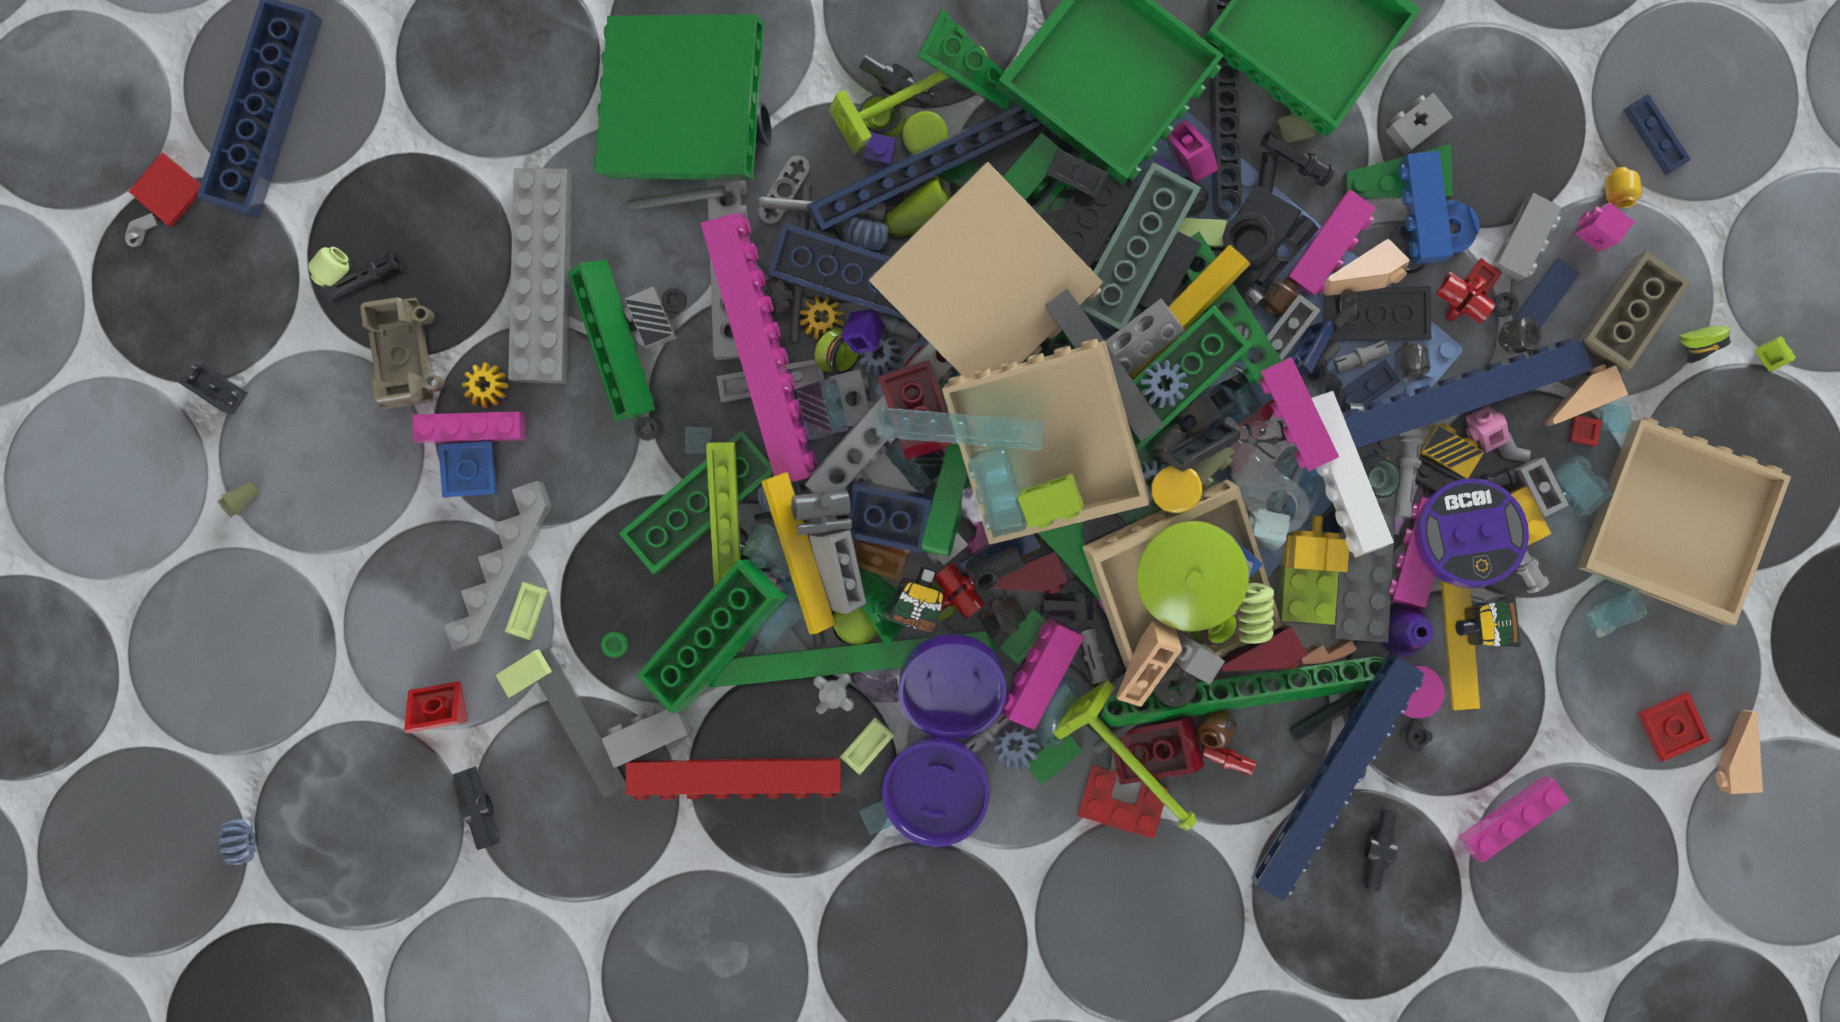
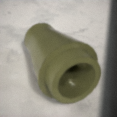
(238, 499)

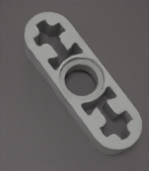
(800, 178)

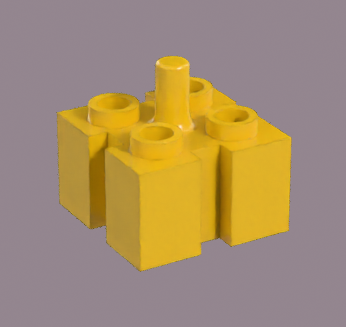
(1315, 549)

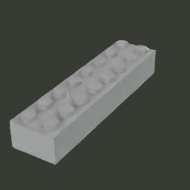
(540, 275)

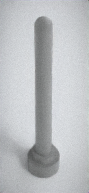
(874, 212)

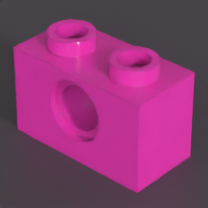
(1191, 151)
(1603, 227)

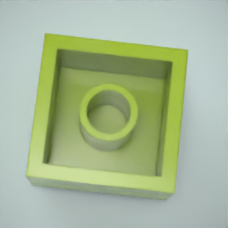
(1307, 595)

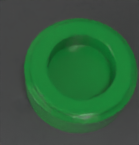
(614, 644)

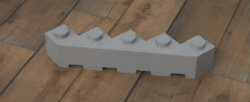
(501, 566)

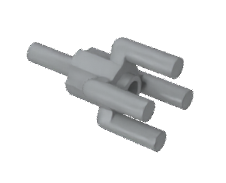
(833, 693)

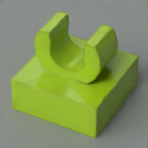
(1775, 353)

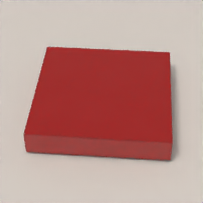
(166, 189)
(1674, 726)

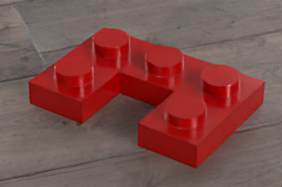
(1098, 805)

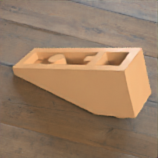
(1370, 271)
(1589, 393)
(1149, 663)
(1741, 760)

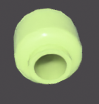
(328, 266)

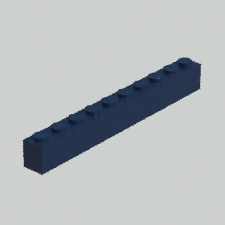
(920, 166)
(1468, 393)
(1337, 776)

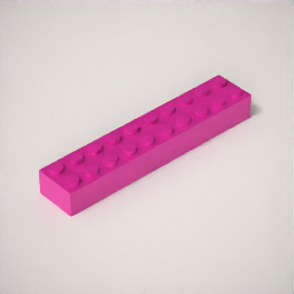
(759, 346)

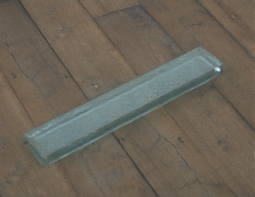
(960, 428)

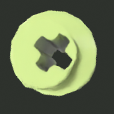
(1257, 615)

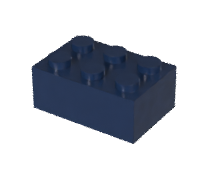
(889, 515)

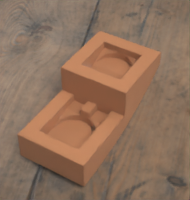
(1318, 653)

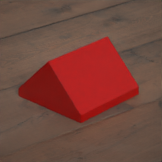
(435, 707)

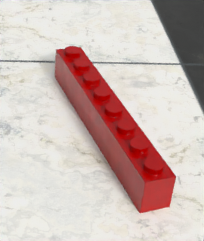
(733, 777)

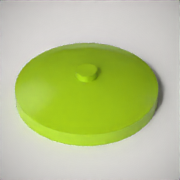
(1192, 576)

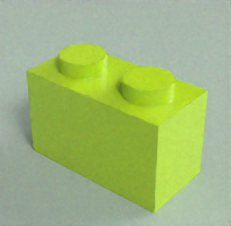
(1051, 501)

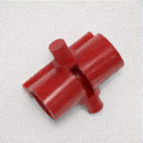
(1465, 298)
(958, 591)

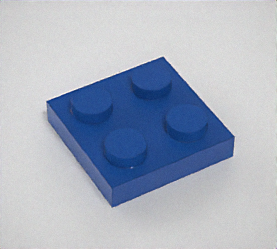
(467, 469)

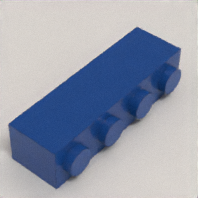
(1425, 207)

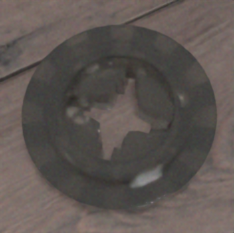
(1186, 689)

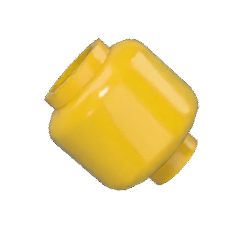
(1623, 187)

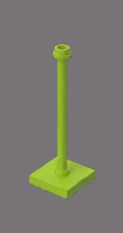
(852, 123)
(1086, 711)

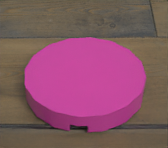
(1428, 697)

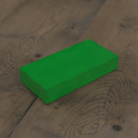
(1018, 643)
(1054, 758)

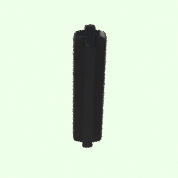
(1325, 715)

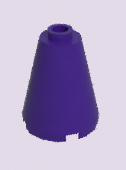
(1408, 631)

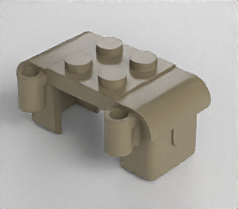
(399, 352)

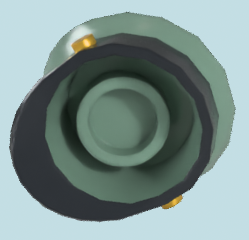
(1382, 475)

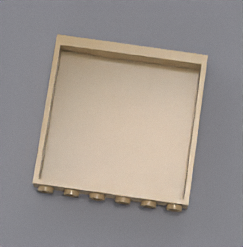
(983, 276)
(1082, 431)
(1684, 521)
(1116, 558)

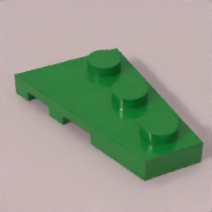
(877, 596)

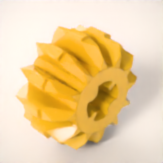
(821, 308)
(476, 379)

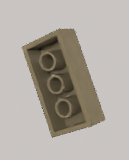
(1633, 311)

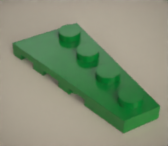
(959, 58)
(1383, 180)

